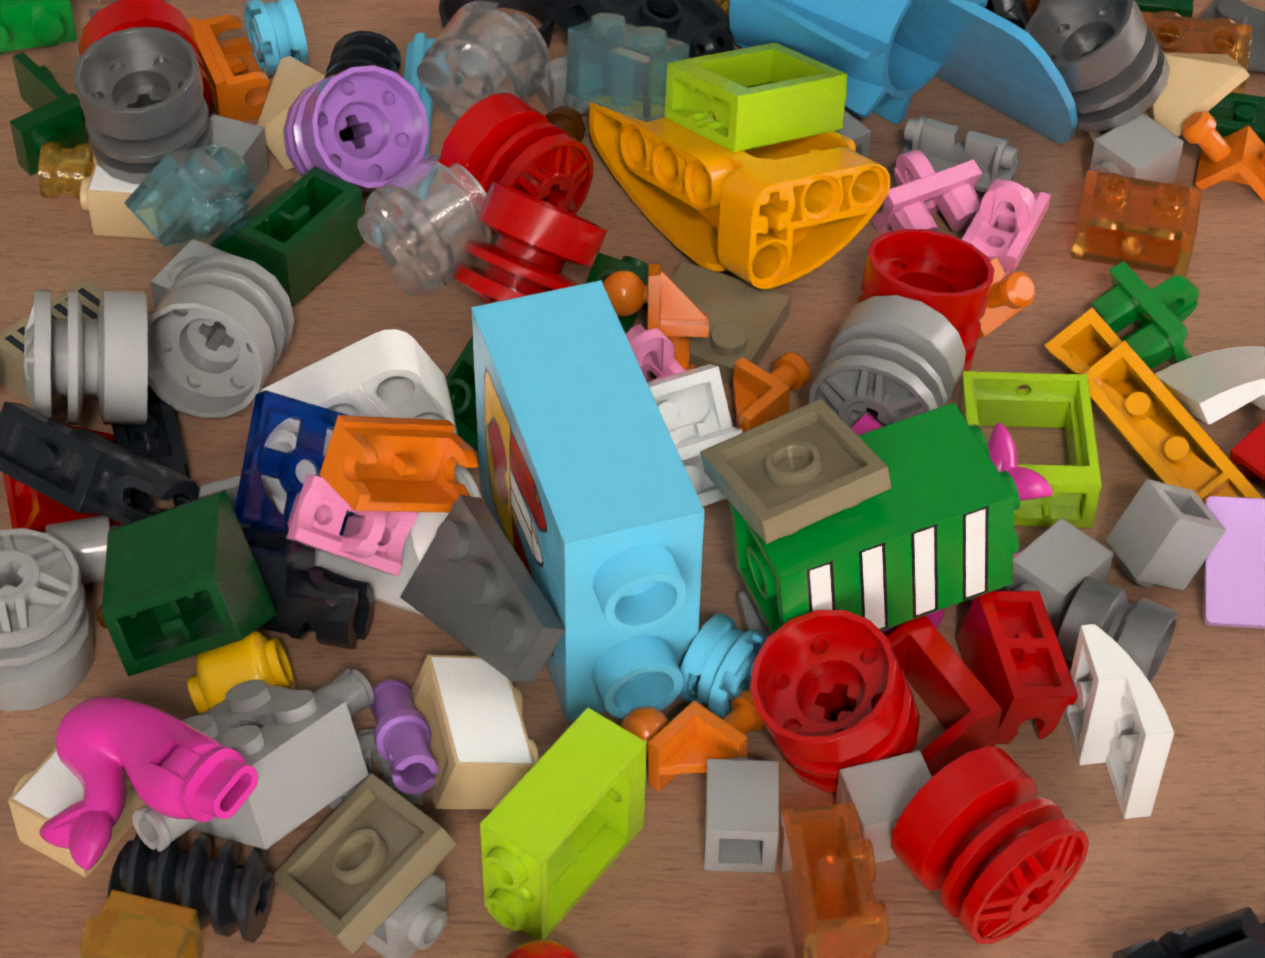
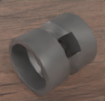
(1138, 628)

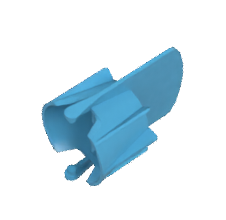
(902, 44)

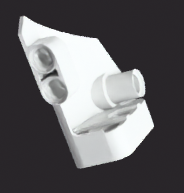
(373, 378)

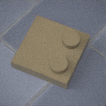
(739, 314)
(795, 470)
(363, 862)

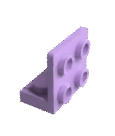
(1236, 565)

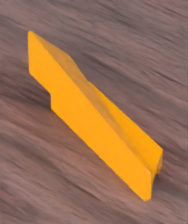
(1146, 411)

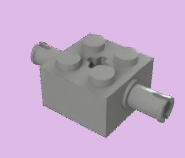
(295, 742)

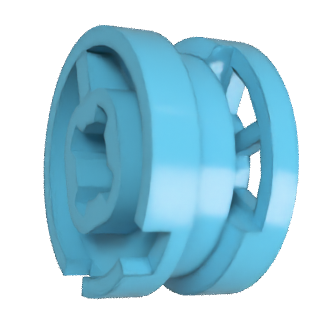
(274, 33)
(719, 664)

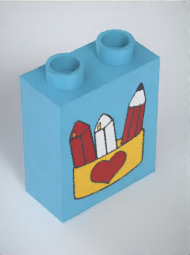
(589, 495)

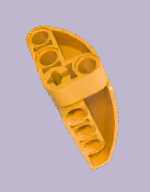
(748, 211)

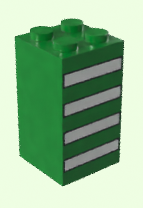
(904, 552)

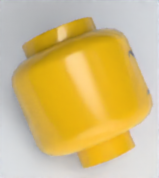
(236, 663)

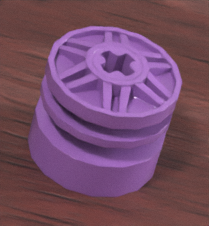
(379, 109)

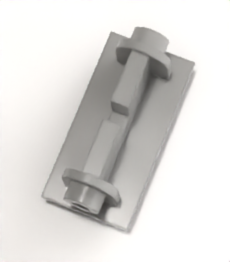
(943, 151)

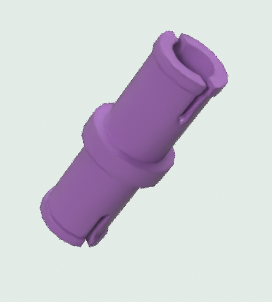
(403, 737)

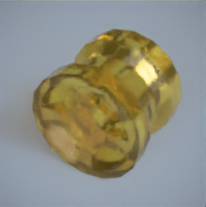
(63, 168)

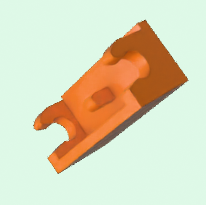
(232, 71)
(396, 463)

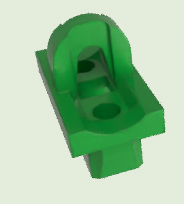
(1154, 311)

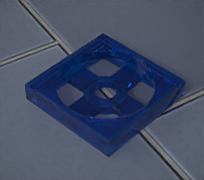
(268, 412)

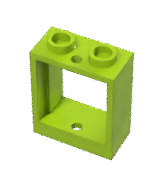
(756, 96)
(1046, 403)
(563, 825)

